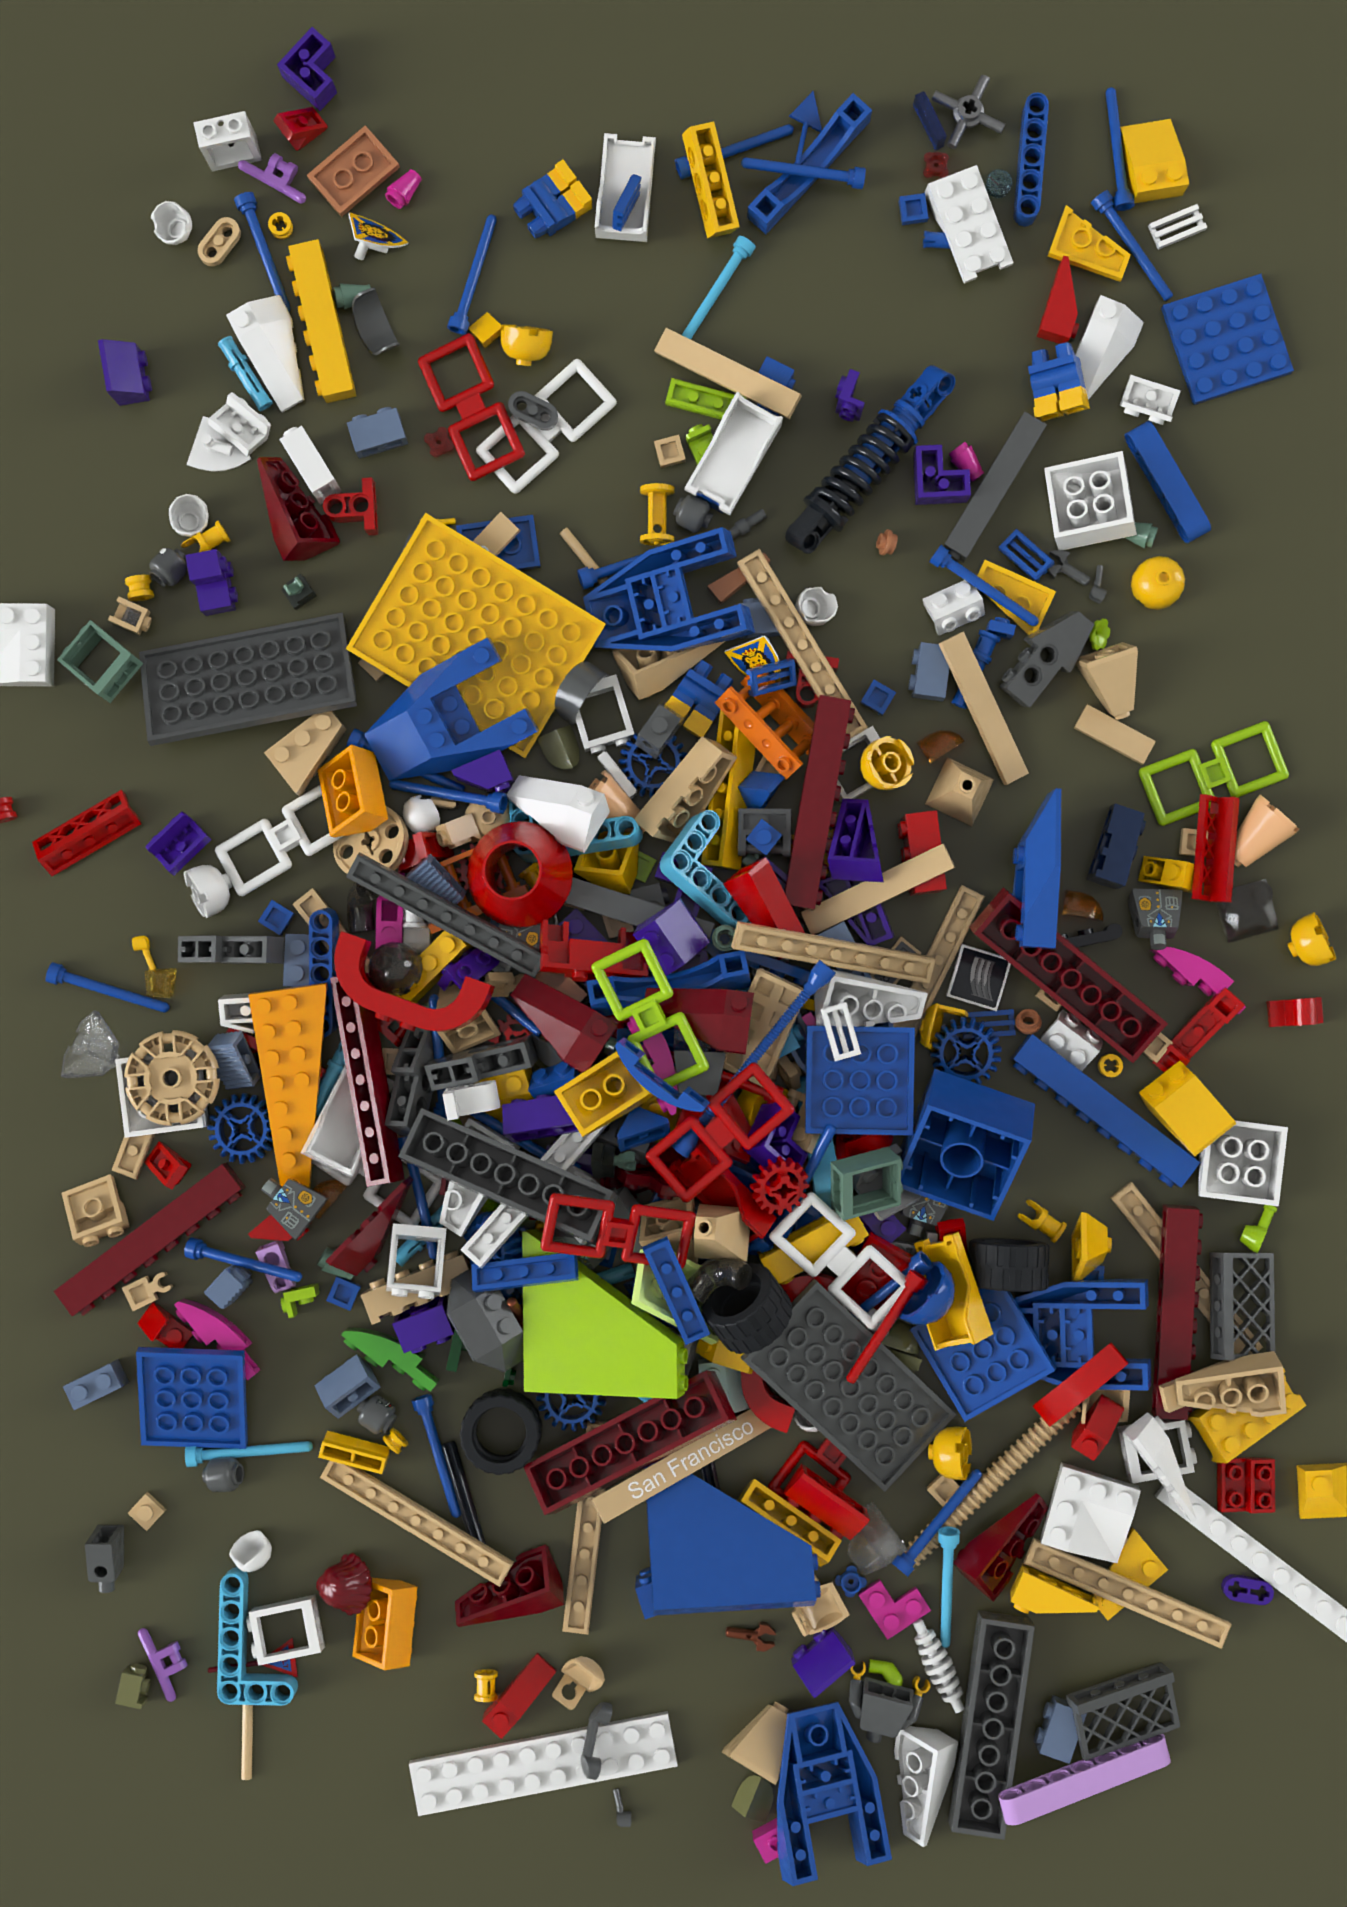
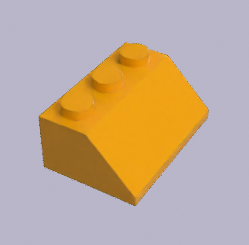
(352, 792)
(386, 1625)

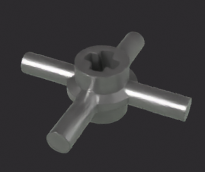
(969, 102)

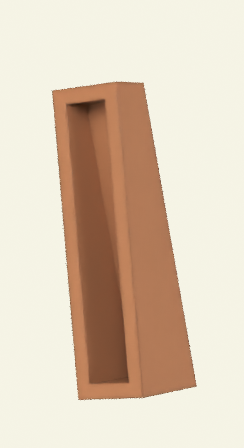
(728, 584)

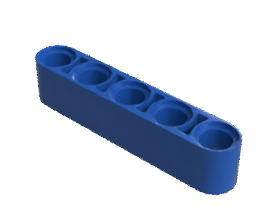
(1035, 148)
(1167, 482)
(318, 958)

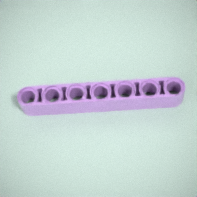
(1082, 1780)

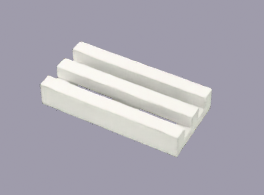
(1197, 217)
(612, 768)
(846, 1054)

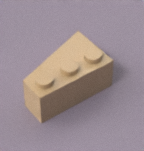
(305, 749)

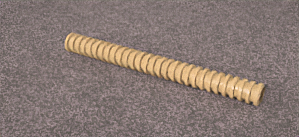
(997, 1475)

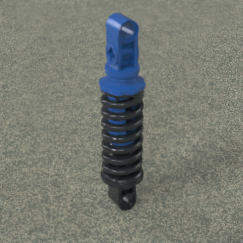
(889, 434)

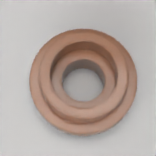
(886, 542)
(1028, 1015)

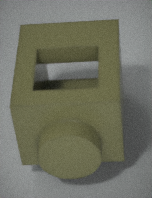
(133, 1686)

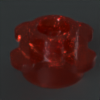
(939, 158)
(439, 449)

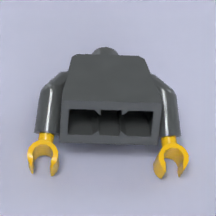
(883, 1706)

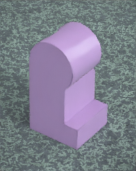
(274, 1254)

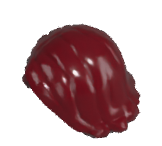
(346, 1585)

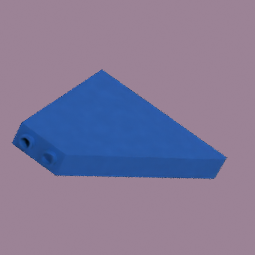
(722, 1555)

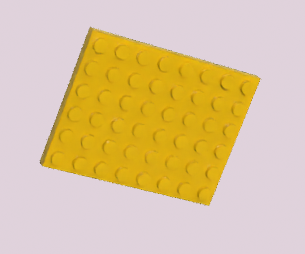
(455, 594)

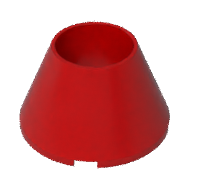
(551, 886)

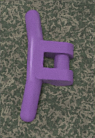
(268, 176)
(158, 1664)

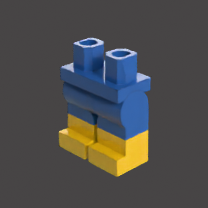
(553, 200)
(1057, 383)
(699, 691)

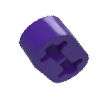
(1246, 1595)

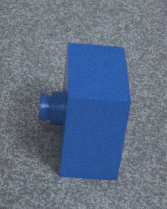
(966, 1144)

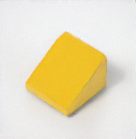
(486, 329)

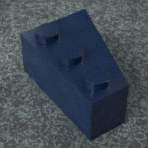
(1116, 847)

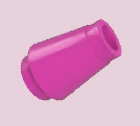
(402, 190)
(965, 458)

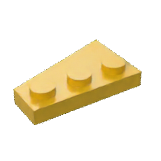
(1088, 247)
(1021, 590)
(1136, 1563)

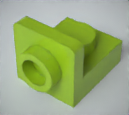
(699, 440)
(302, 1294)

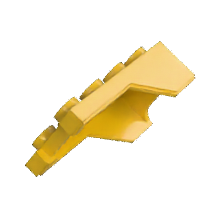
(967, 1316)
(1233, 1433)

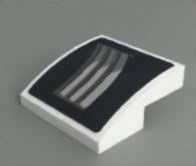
(978, 977)

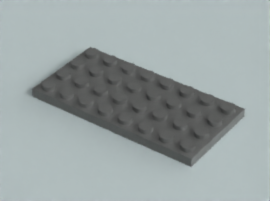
(247, 679)
(874, 1422)

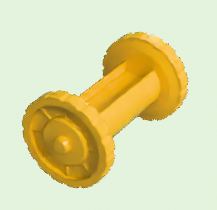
(657, 513)

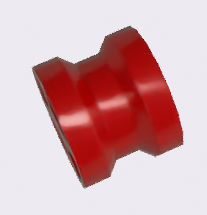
(6, 810)

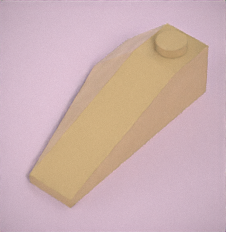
(653, 671)
(1242, 1385)

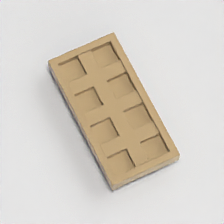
(770, 1001)

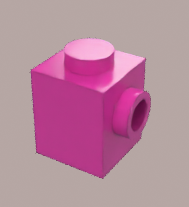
(766, 1840)

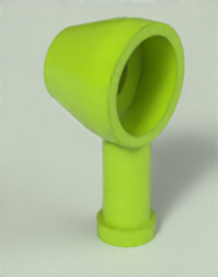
(1254, 1235)

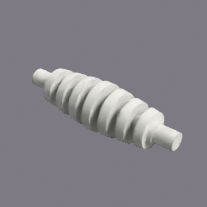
(938, 1665)

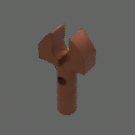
(517, 1310)
(753, 1635)

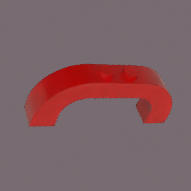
(351, 974)
(761, 1400)

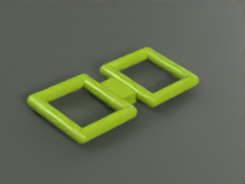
(1214, 772)
(648, 1011)

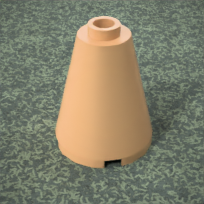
(617, 799)
(1261, 832)

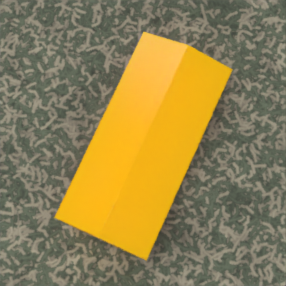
(354, 1452)

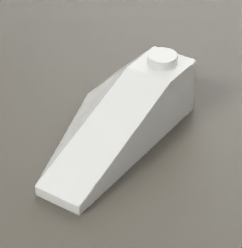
(1155, 1448)

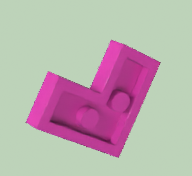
(892, 1614)

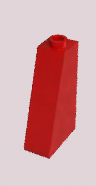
(762, 897)

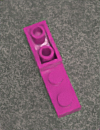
(388, 921)
(1191, 969)
(663, 1065)
(212, 1326)

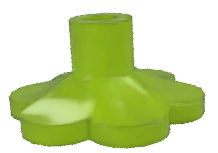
(1099, 634)

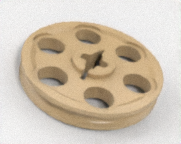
(380, 845)

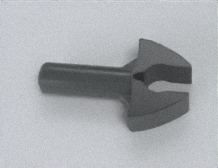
(1066, 568)

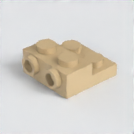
(95, 1211)

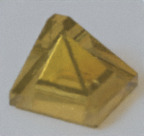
(160, 982)

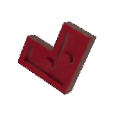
(646, 1178)

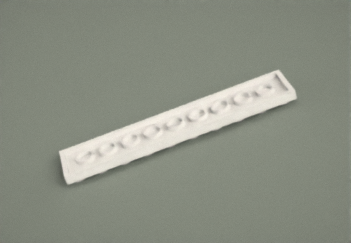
(540, 1764)

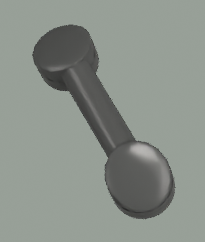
(600, 1715)

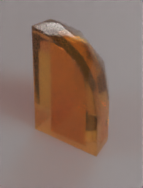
(939, 743)
(1082, 906)
(333, 1190)

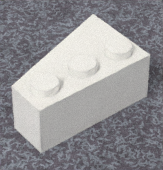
(236, 1012)

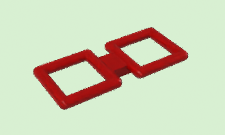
(471, 407)
(720, 1132)
(612, 1230)
(826, 1455)

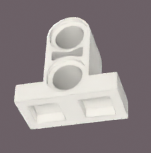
(471, 1099)

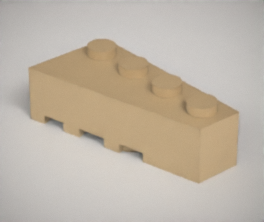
(686, 790)
(381, 1302)

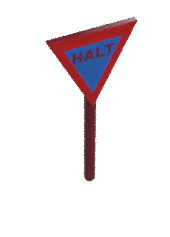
(286, 1666)

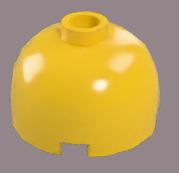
(525, 343)
(1158, 582)
(886, 763)
(1311, 941)
(951, 1452)

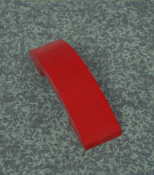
(1200, 1028)
(1080, 1384)

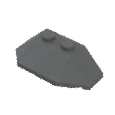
(485, 1324)

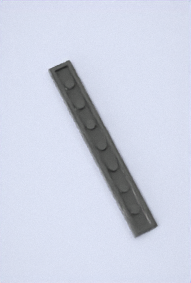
(445, 914)

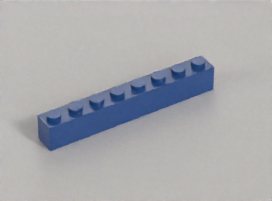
(1105, 1111)

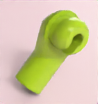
(887, 1669)

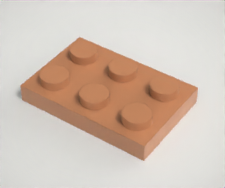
(353, 171)

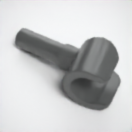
(1097, 593)
(623, 1817)

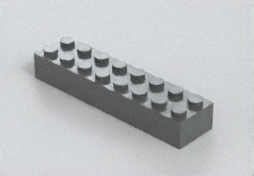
(502, 1173)
(990, 1723)

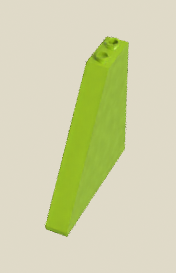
(594, 1341)

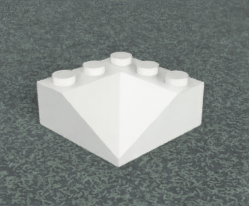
(1090, 501)
(27, 644)
(135, 1122)
(1244, 1164)
(1089, 1513)

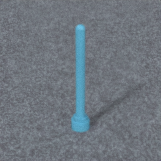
(742, 249)
(196, 1455)
(948, 1538)

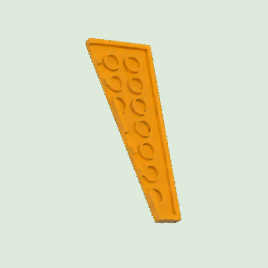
(289, 1049)

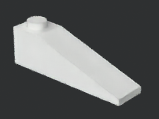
(268, 339)
(1106, 341)
(564, 809)
(868, 1000)
(462, 1204)
(925, 1770)

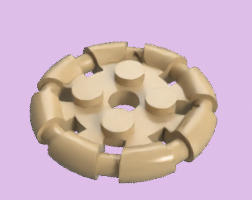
(187, 1083)

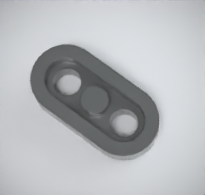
(535, 409)

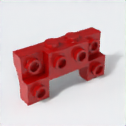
(578, 955)

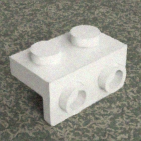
(1149, 399)
(240, 424)
(954, 606)
(1072, 1040)

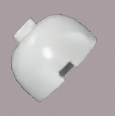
(208, 888)

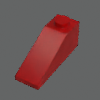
(1061, 309)
(518, 1696)

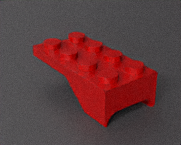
(724, 1191)

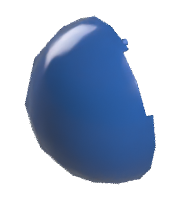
(932, 1301)

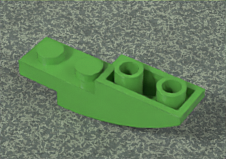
(384, 1347)

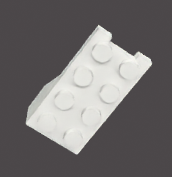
(619, 162)
(969, 222)
(734, 453)
(335, 1134)

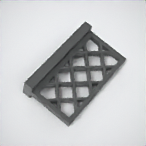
(1222, 1282)
(1124, 1689)

